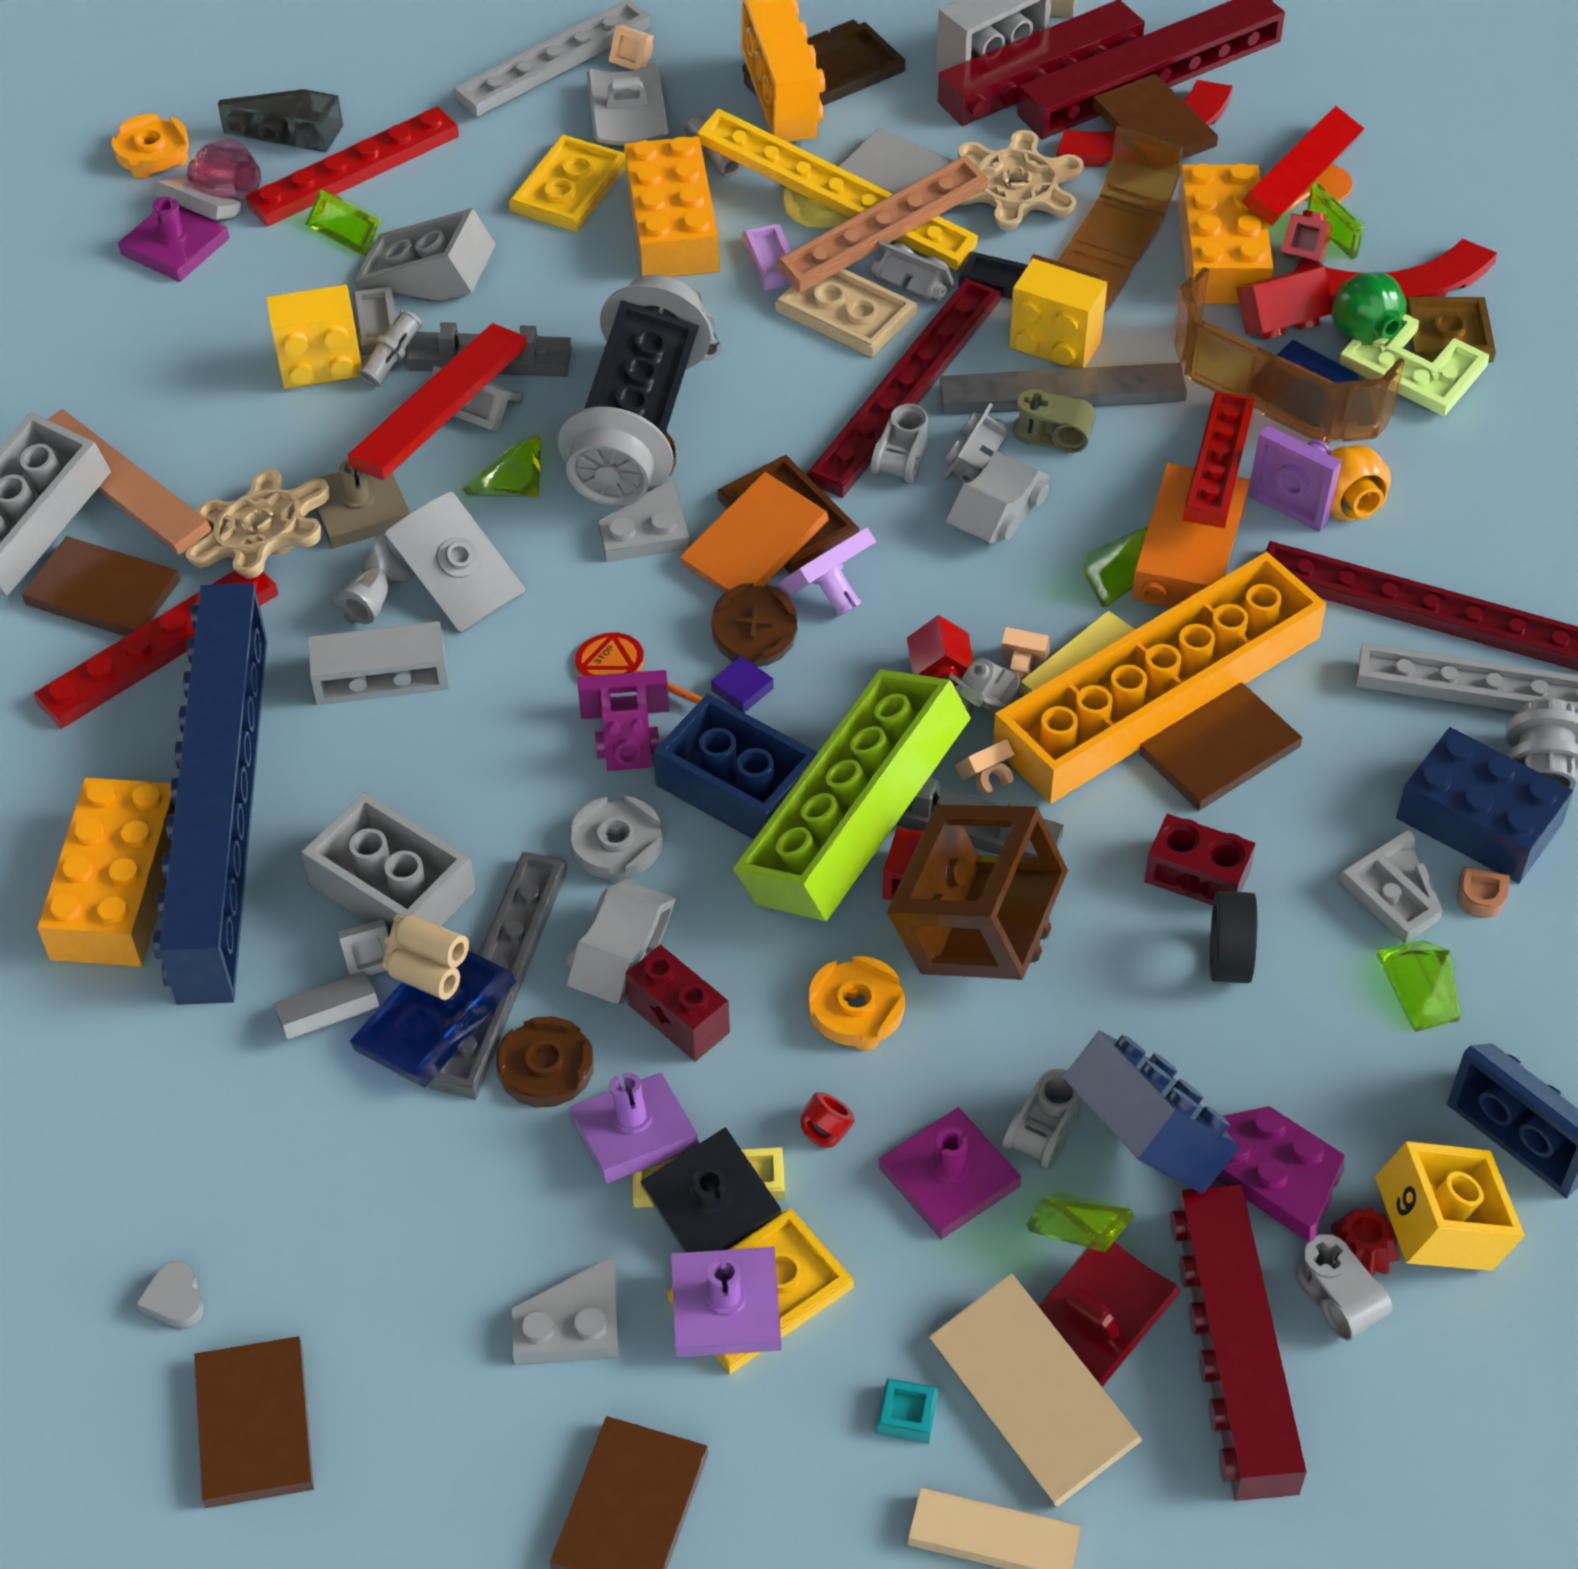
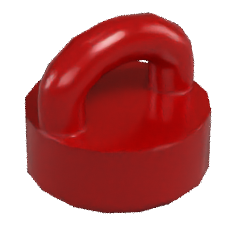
(830, 1116)

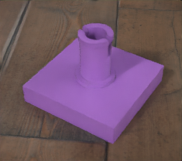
(1294, 477)
(633, 1126)
(725, 1302)

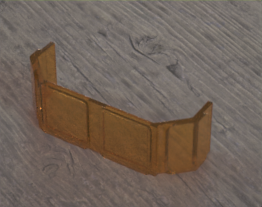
(1126, 212)
(1279, 387)

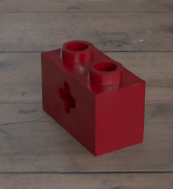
(678, 1002)

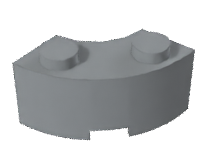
(999, 498)
(625, 927)

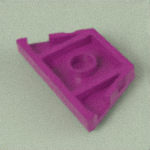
(1282, 1168)

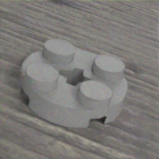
(620, 859)

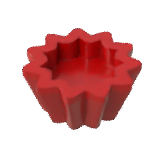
(1368, 1238)

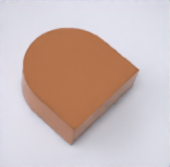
(1482, 892)

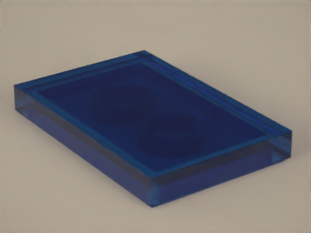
(421, 1032)

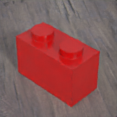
(1285, 301)

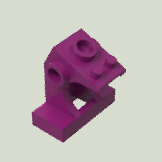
(626, 731)

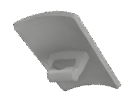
(627, 105)
(455, 561)

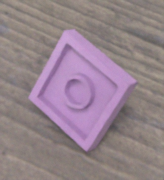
(827, 573)

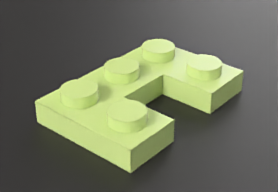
(1426, 383)

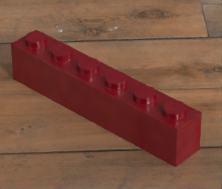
(994, 78)
(1239, 1345)

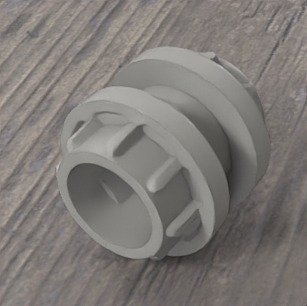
(1546, 739)

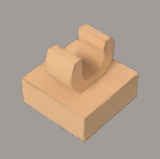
(631, 48)
(1024, 650)
(987, 762)

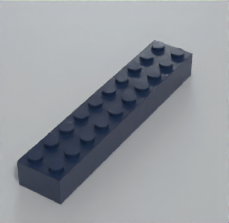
(212, 797)

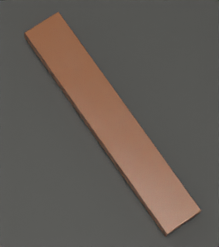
(882, 222)
(142, 496)

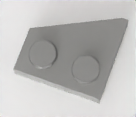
(645, 527)
(1395, 887)
(569, 1319)

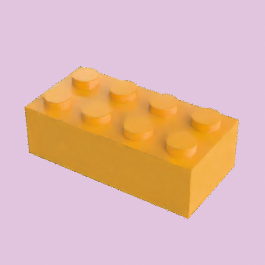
(782, 68)
(671, 207)
(1222, 230)
(108, 874)

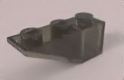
(287, 118)

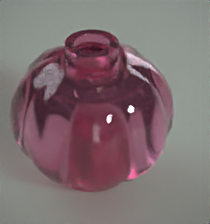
(223, 169)

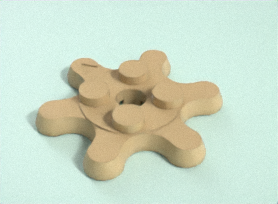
(1024, 163)
(259, 524)

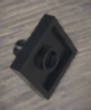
(711, 1195)

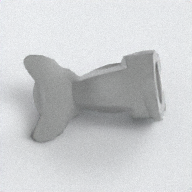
(368, 589)

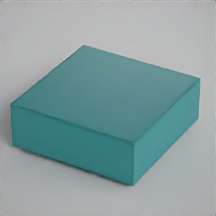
(907, 1410)

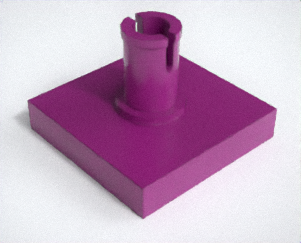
(173, 239)
(949, 1173)

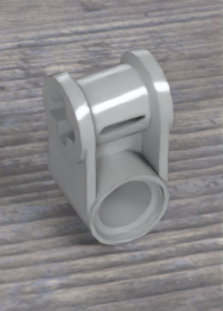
(902, 443)
(1042, 1125)
(1342, 1287)

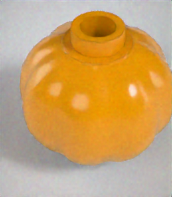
(1360, 484)

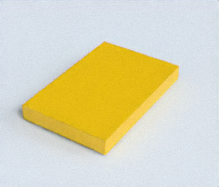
(568, 183)
(805, 1272)

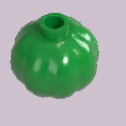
(1369, 307)

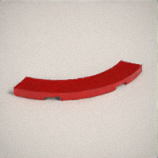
(1095, 148)
(1452, 270)

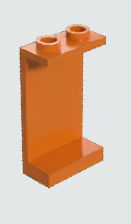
(1179, 554)

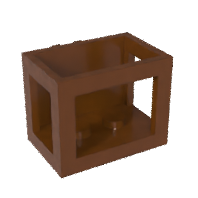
(976, 910)

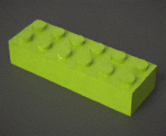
(852, 794)

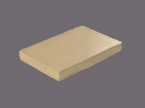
(849, 311)

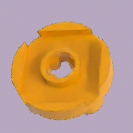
(144, 159)
(862, 1025)

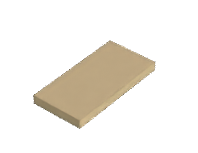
(1035, 1389)

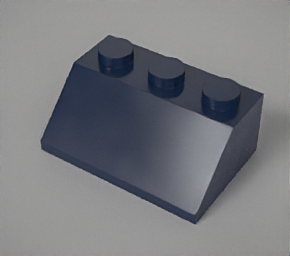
(1519, 1114)

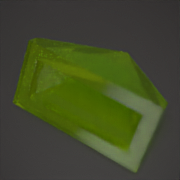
(344, 221)
(1346, 224)
(512, 474)
(1113, 566)
(1422, 982)
(1079, 1220)

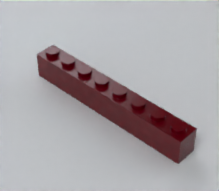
(1172, 53)

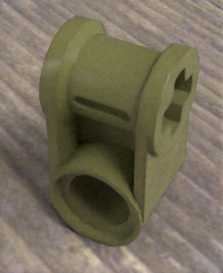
(1057, 423)

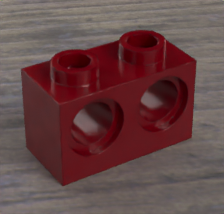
(1198, 860)

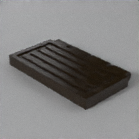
(851, 60)

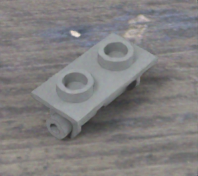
(928, 275)
(981, 434)
(988, 685)

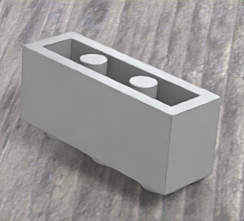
(377, 662)

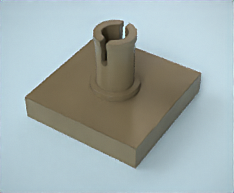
(359, 506)

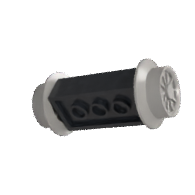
(618, 441)

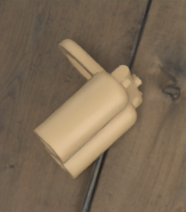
(425, 955)

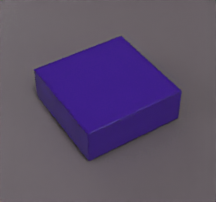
(742, 684)

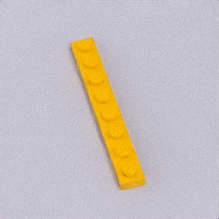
(826, 183)

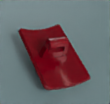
(1107, 1307)

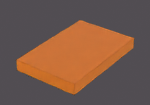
(754, 535)

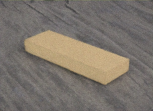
(991, 1533)

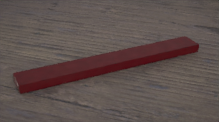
(905, 384)
(1432, 607)

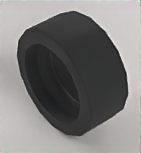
(1233, 937)

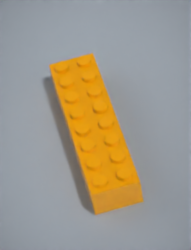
(1158, 675)

